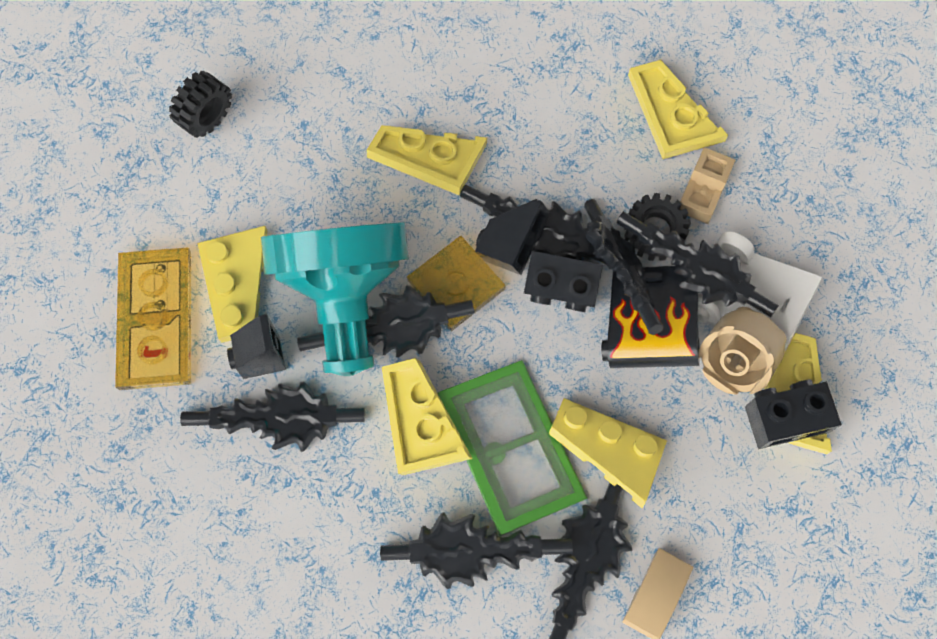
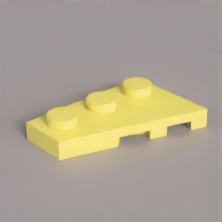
(670, 112)
(431, 158)
(233, 278)
(801, 364)
(419, 421)
(617, 449)

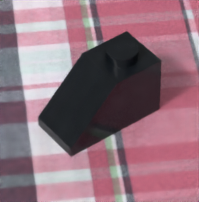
(512, 236)
(256, 349)

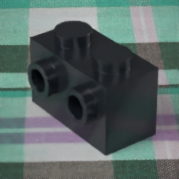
(562, 280)
(792, 414)

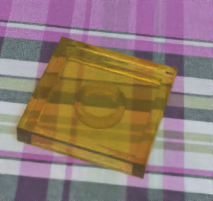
(455, 277)

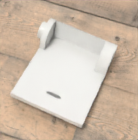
(772, 280)

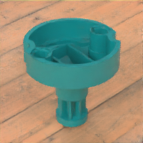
(338, 273)

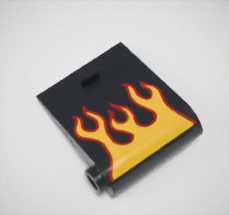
(677, 309)

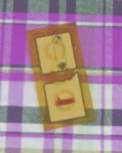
(153, 319)

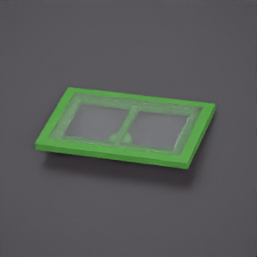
(514, 457)

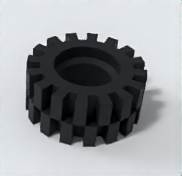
(200, 104)
(662, 209)

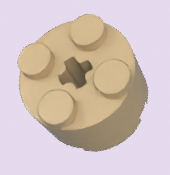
(742, 351)

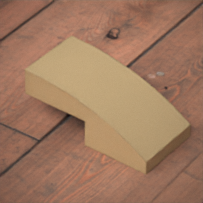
(706, 184)
(658, 594)

